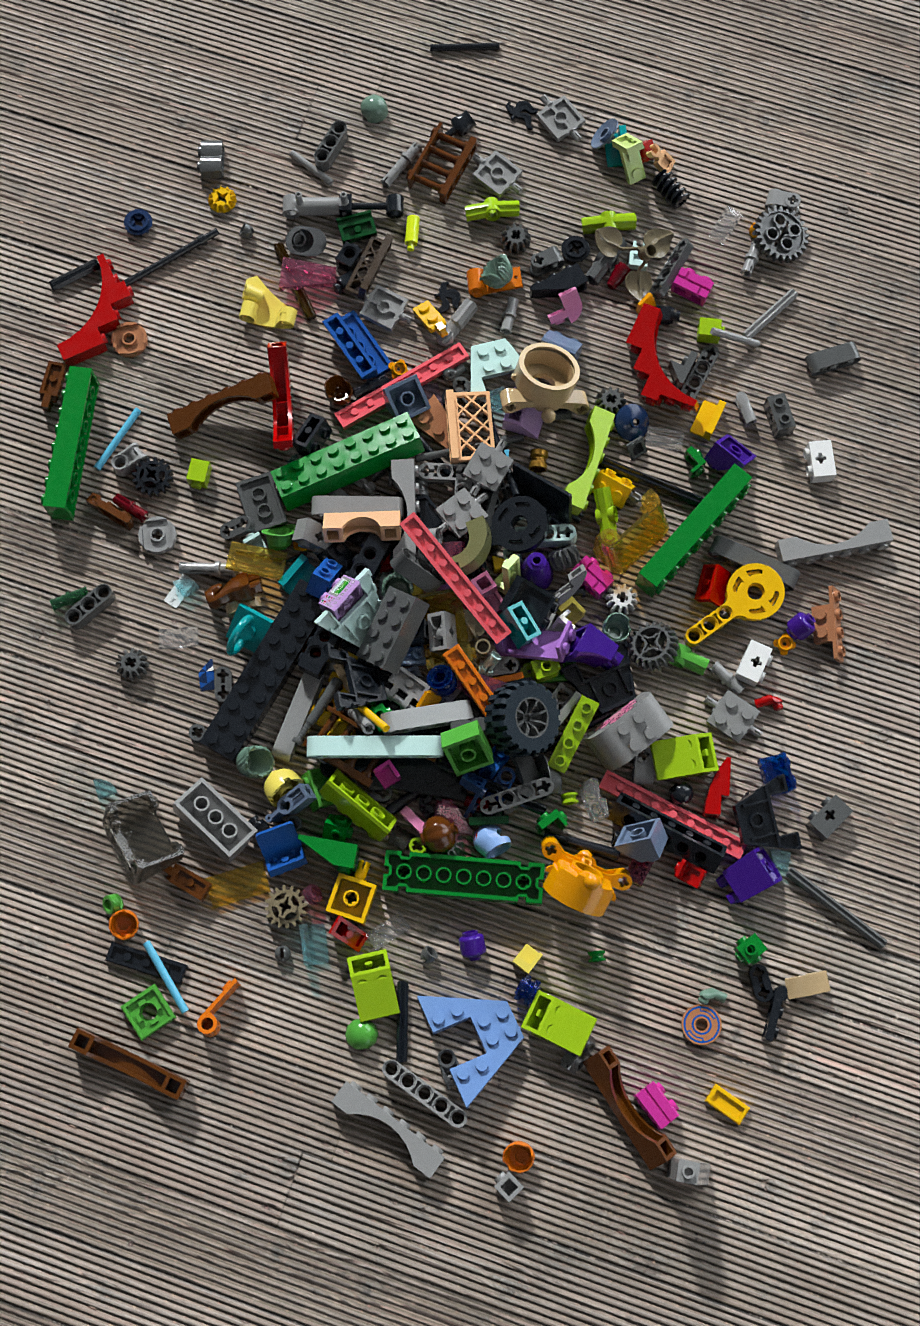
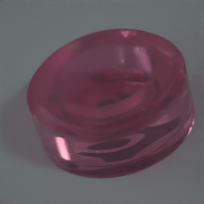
(312, 894)

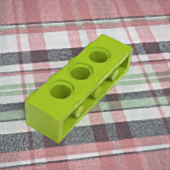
(573, 734)

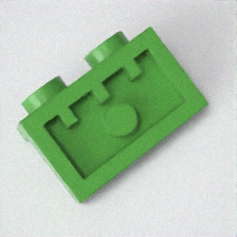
(316, 781)

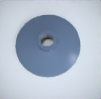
(605, 133)

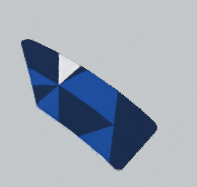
(206, 676)

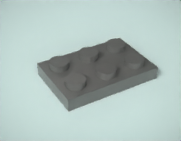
(262, 502)

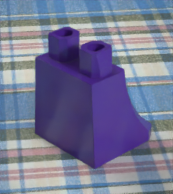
(593, 649)
(749, 875)

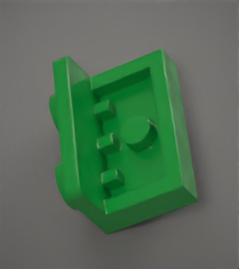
(546, 820)

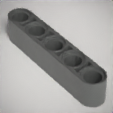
(740, 555)

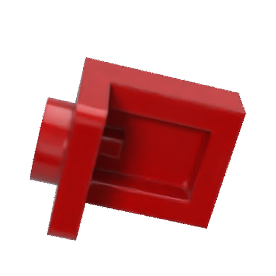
(689, 873)

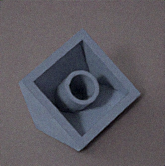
(406, 397)

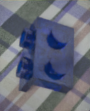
(776, 765)

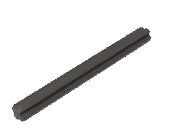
(836, 908)

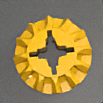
(220, 206)

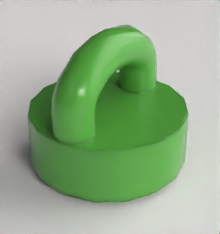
(112, 903)

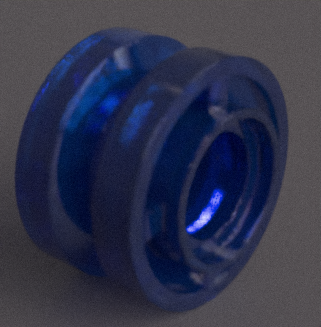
(444, 687)
(527, 990)

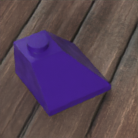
(728, 452)

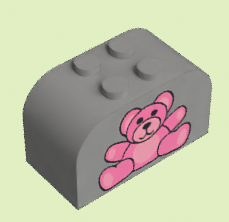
(628, 731)

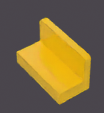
(707, 419)

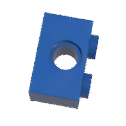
(323, 577)

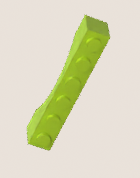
(597, 428)

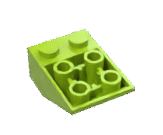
(684, 756)
(373, 985)
(558, 1023)

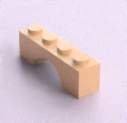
(342, 525)

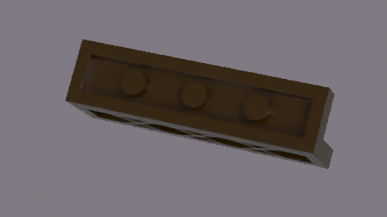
(372, 268)

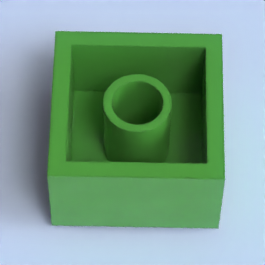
(467, 748)

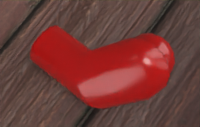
(769, 700)

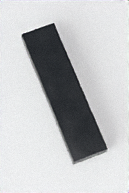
(140, 961)

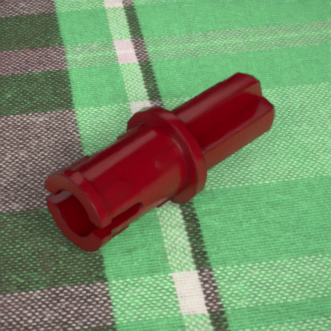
(130, 507)

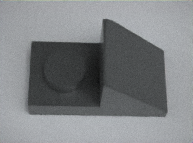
(681, 371)

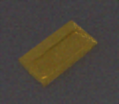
(256, 560)
(238, 884)

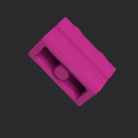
(692, 286)
(596, 580)
(656, 1105)

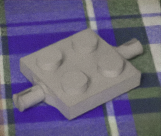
(560, 118)
(497, 174)
(385, 308)
(488, 467)
(460, 509)
(733, 716)

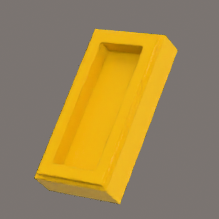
(727, 1104)

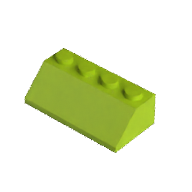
(358, 805)

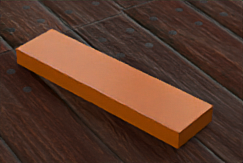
(468, 677)

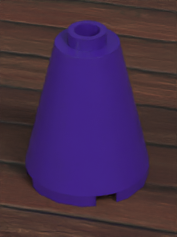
(537, 570)

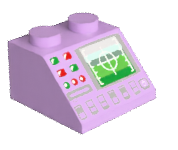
(341, 597)

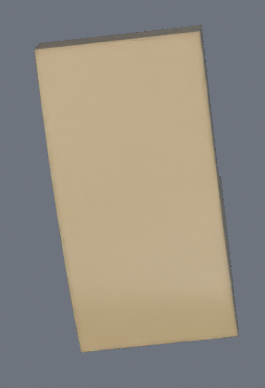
(807, 984)

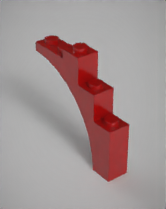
(91, 337)
(644, 341)
(282, 407)

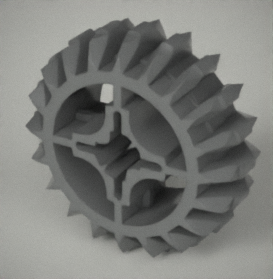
(653, 635)

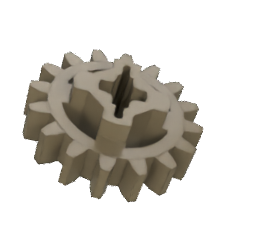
(282, 919)

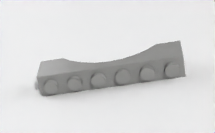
(404, 478)
(796, 551)
(423, 1156)

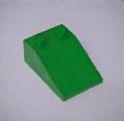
(337, 854)

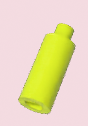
(412, 232)

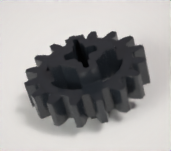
(156, 469)

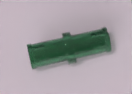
(68, 598)

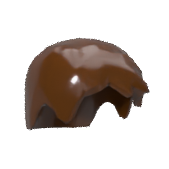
(338, 390)

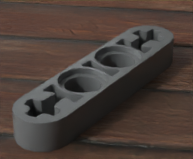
(671, 268)
(698, 376)
(517, 798)

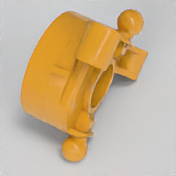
(579, 881)

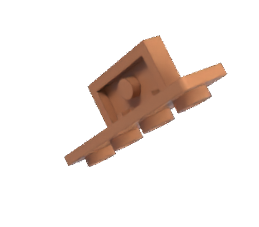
(828, 624)

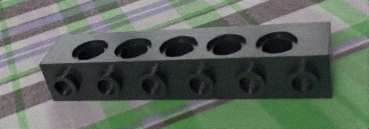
(677, 833)

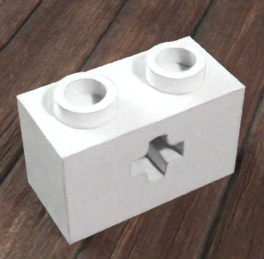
(823, 453)
(746, 671)

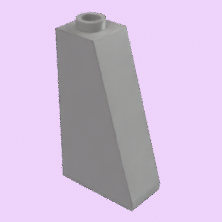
(688, 1171)

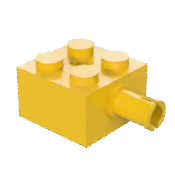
(346, 887)

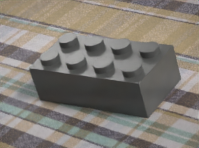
(392, 630)

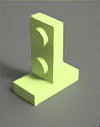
(630, 156)
(510, 570)

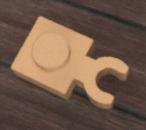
(662, 158)

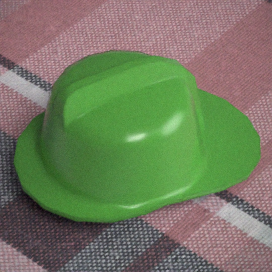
(279, 537)

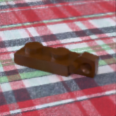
(52, 384)
(110, 511)
(188, 881)

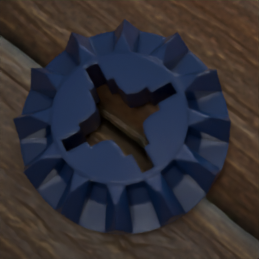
(141, 216)

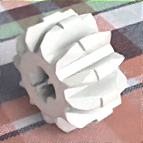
(614, 599)

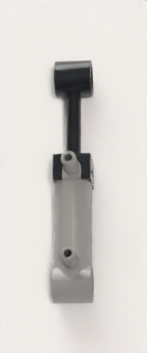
(296, 205)

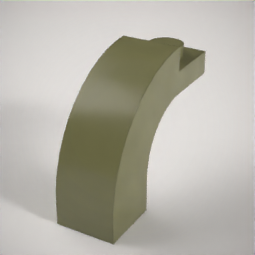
(477, 547)

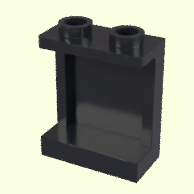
(537, 601)

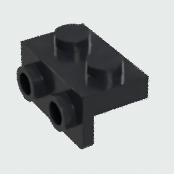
(340, 553)

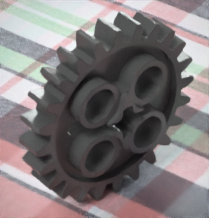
(793, 237)

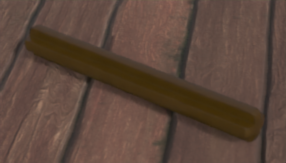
(301, 294)

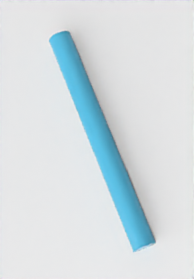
(117, 439)
(165, 977)

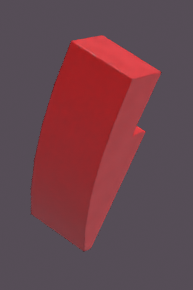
(717, 790)

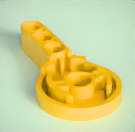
(739, 603)

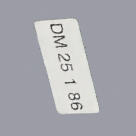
(174, 597)

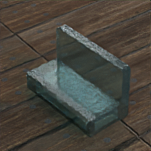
(314, 944)

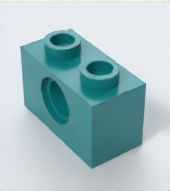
(521, 624)

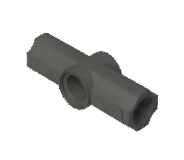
(601, 266)

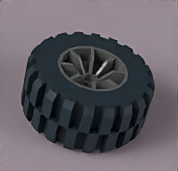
(522, 719)

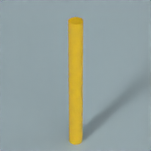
(371, 716)

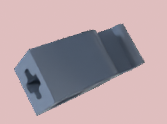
(298, 797)

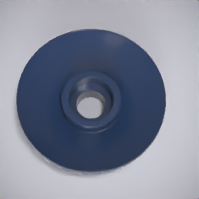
(624, 422)

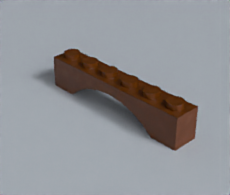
(188, 419)
(129, 1063)
(649, 1142)

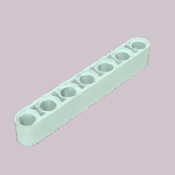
(374, 746)

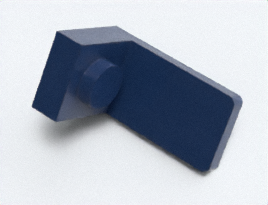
(476, 784)

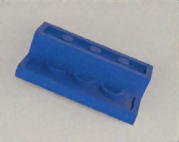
(357, 345)

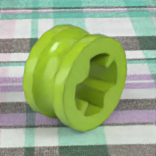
(569, 798)
(418, 839)

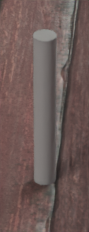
(311, 167)
(735, 337)

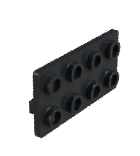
(553, 498)

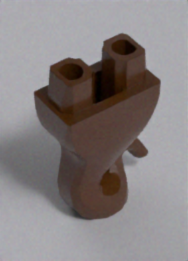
(239, 589)

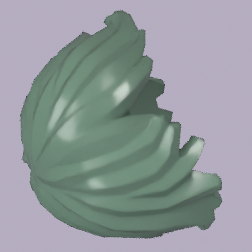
(497, 272)
(397, 581)
(255, 762)

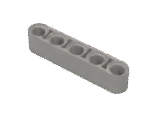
(346, 504)
(296, 716)
(427, 716)
(414, 1091)

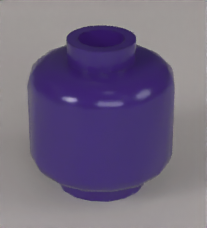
(801, 626)
(472, 945)

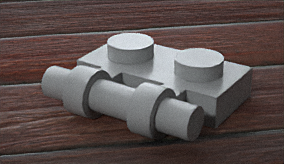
(409, 685)

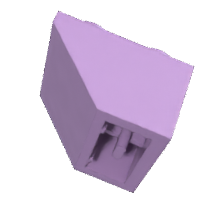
(524, 421)

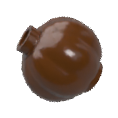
(439, 834)

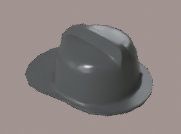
(305, 241)
(546, 771)

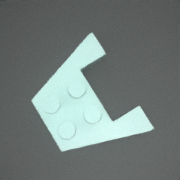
(491, 361)
(358, 619)

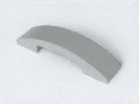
(576, 579)

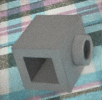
(507, 1185)

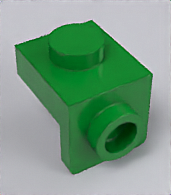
(696, 460)

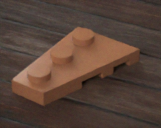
(433, 423)

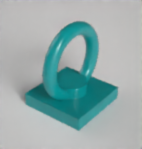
(246, 630)

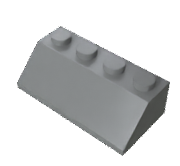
(214, 820)

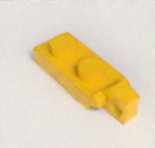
(430, 318)

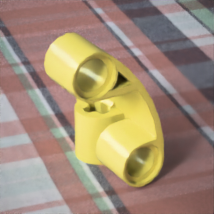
(264, 308)

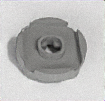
(153, 545)

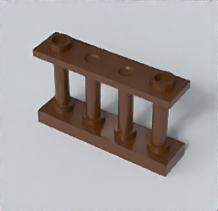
(452, 176)
(347, 767)

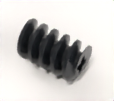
(669, 189)

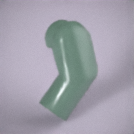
(711, 993)

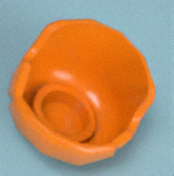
(123, 924)
(518, 1156)

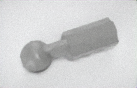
(458, 322)

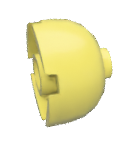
(280, 783)

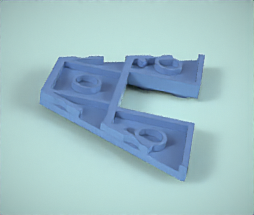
(495, 1029)

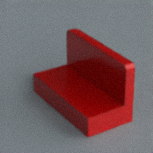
(712, 584)

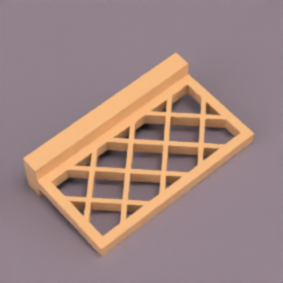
(453, 423)

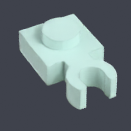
(634, 260)

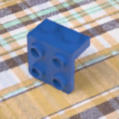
(281, 849)

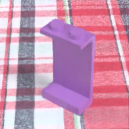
(548, 646)

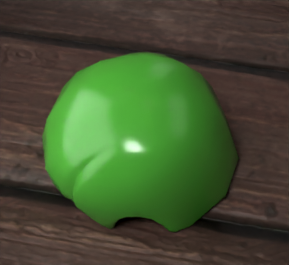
(361, 1035)

